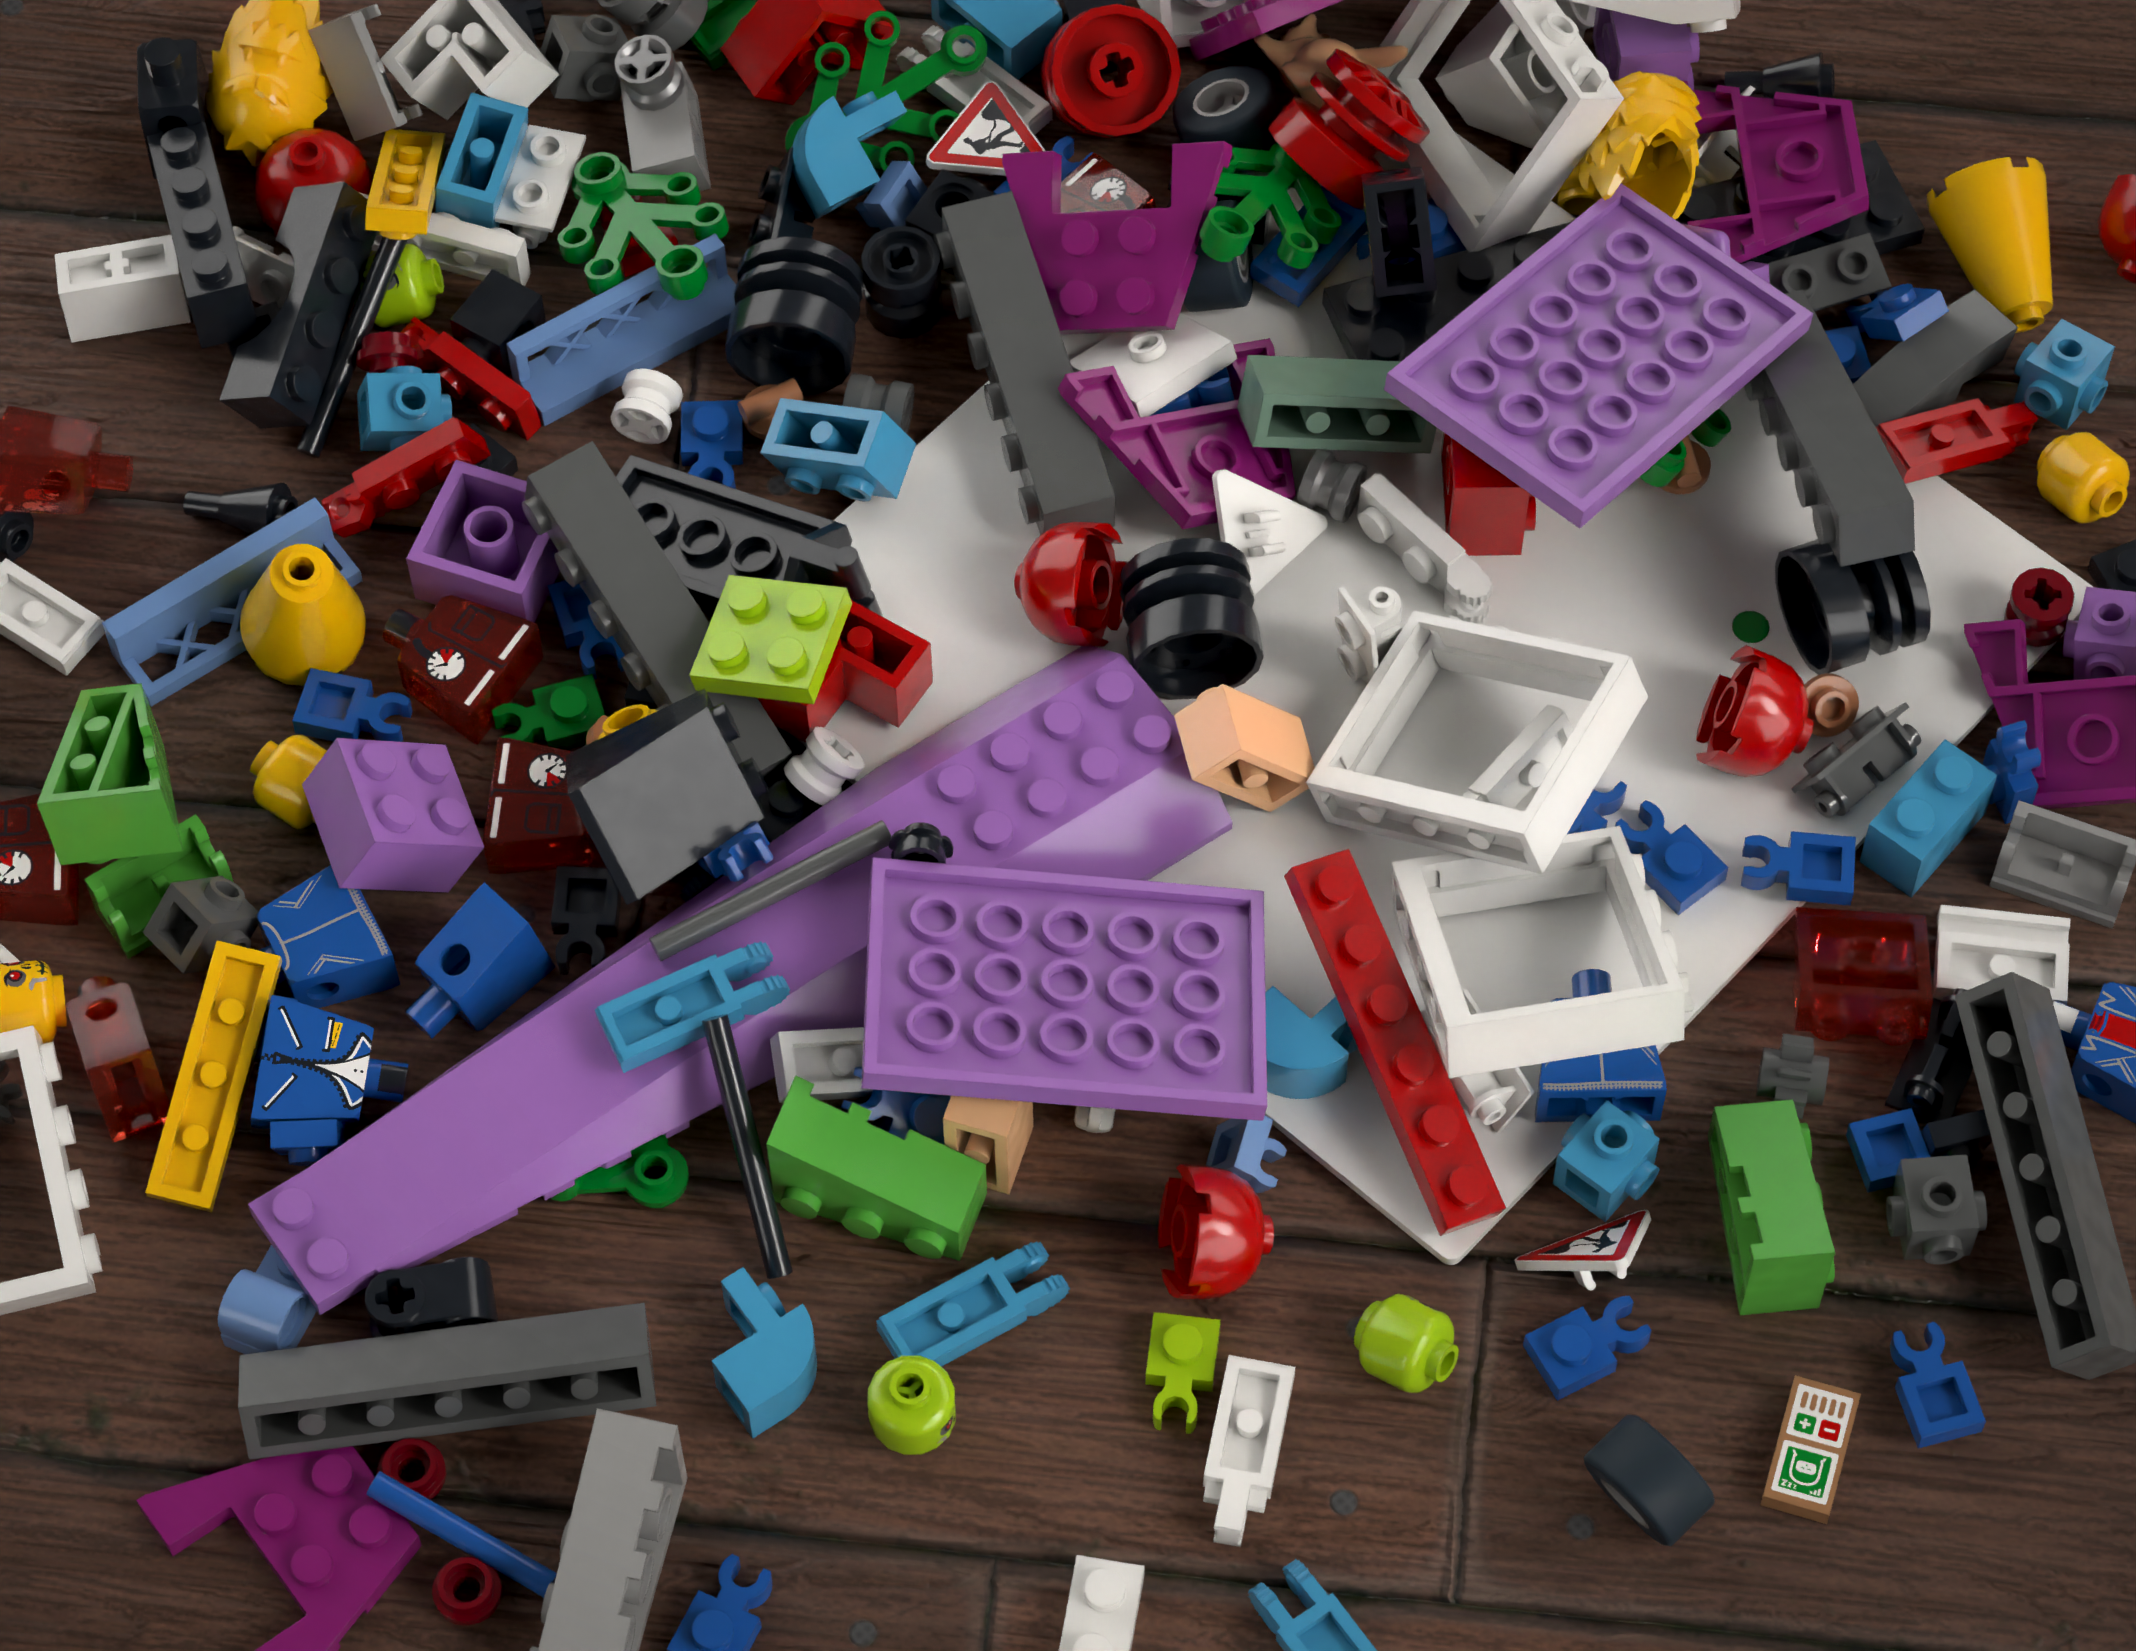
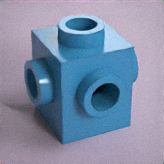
(2063, 374)
(399, 407)
(1607, 1159)

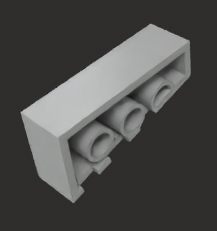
(615, 1536)

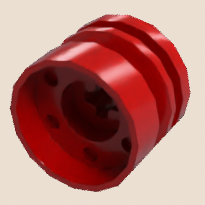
(1349, 128)

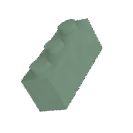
(1328, 406)

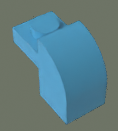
(828, 151)
(1305, 1053)
(777, 1362)

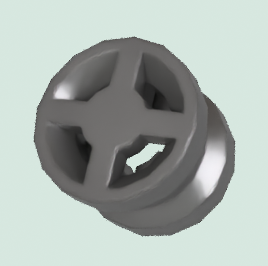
(637, 64)
(1332, 485)

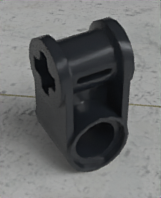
(432, 1297)

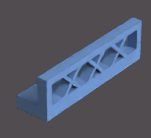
(627, 338)
(210, 595)

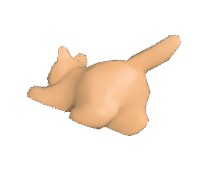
(1305, 51)

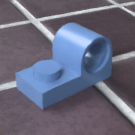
(264, 1309)

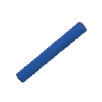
(461, 1533)

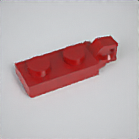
(466, 374)
(1955, 437)
(402, 476)

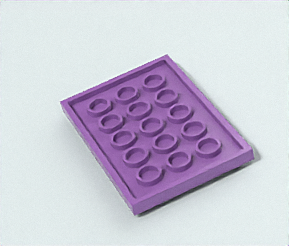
(1598, 354)
(1065, 990)

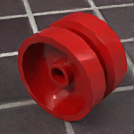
(1145, 66)

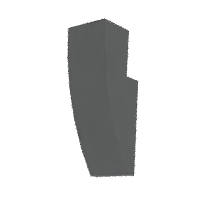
(1936, 361)

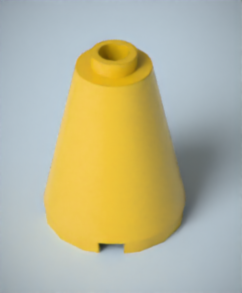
(2000, 235)
(302, 617)

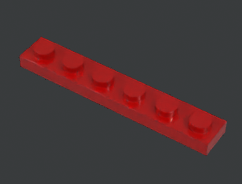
(1394, 1042)

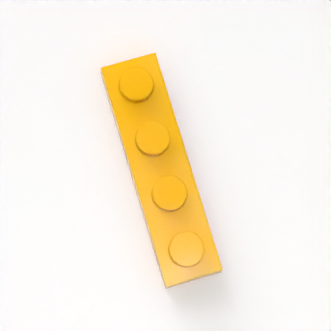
(405, 183)
(214, 1076)

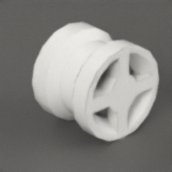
(646, 406)
(823, 765)

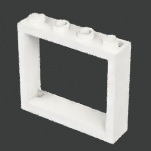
(1449, 170)
(1457, 824)
(1550, 1030)
(65, 1187)

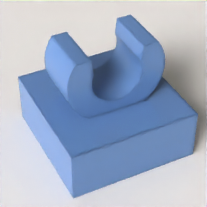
(892, 196)
(1241, 1146)

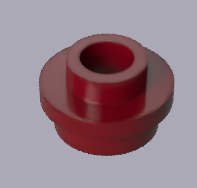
(384, 351)
(417, 1453)
(465, 1572)

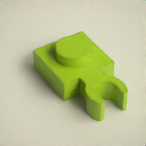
(1181, 1360)

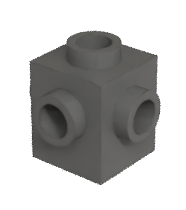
(584, 56)
(196, 916)
(1935, 1209)

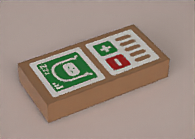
(1810, 1449)

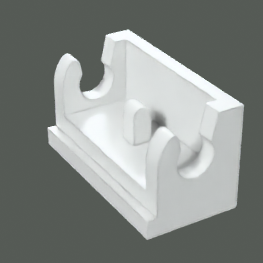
(121, 288)

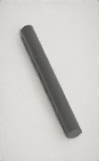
(770, 891)

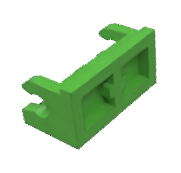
(132, 887)

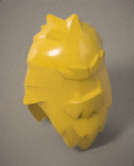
(267, 75)
(1647, 143)

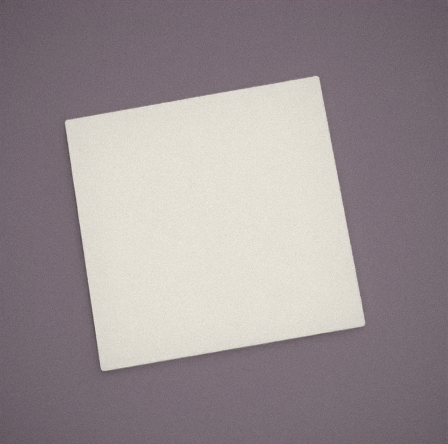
(1641, 577)

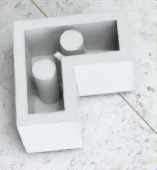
(464, 49)

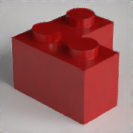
(779, 41)
(872, 667)

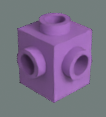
(2104, 635)

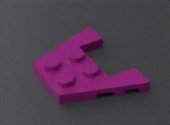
(1796, 165)
(1117, 264)
(1180, 449)
(2077, 724)
(310, 1525)

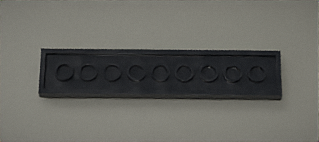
(1399, 324)

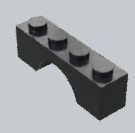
(203, 235)
(285, 367)

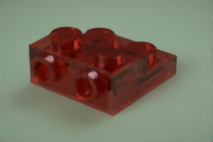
(1861, 975)

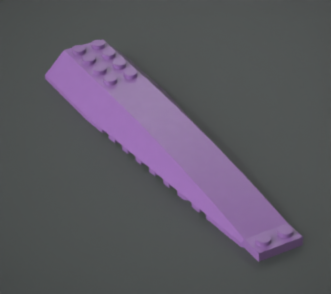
(1048, 777)

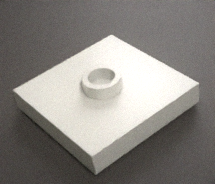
(1160, 363)

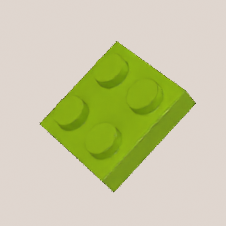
(771, 639)

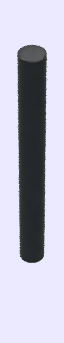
(344, 361)
(747, 1146)

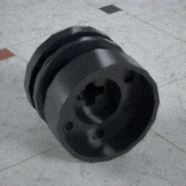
(795, 314)
(1849, 609)
(1190, 617)

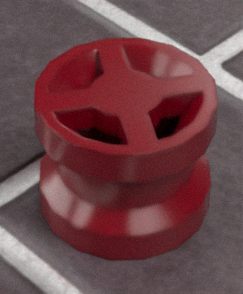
(2027, 591)

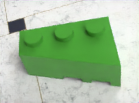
(110, 782)
(872, 1179)
(1770, 1207)

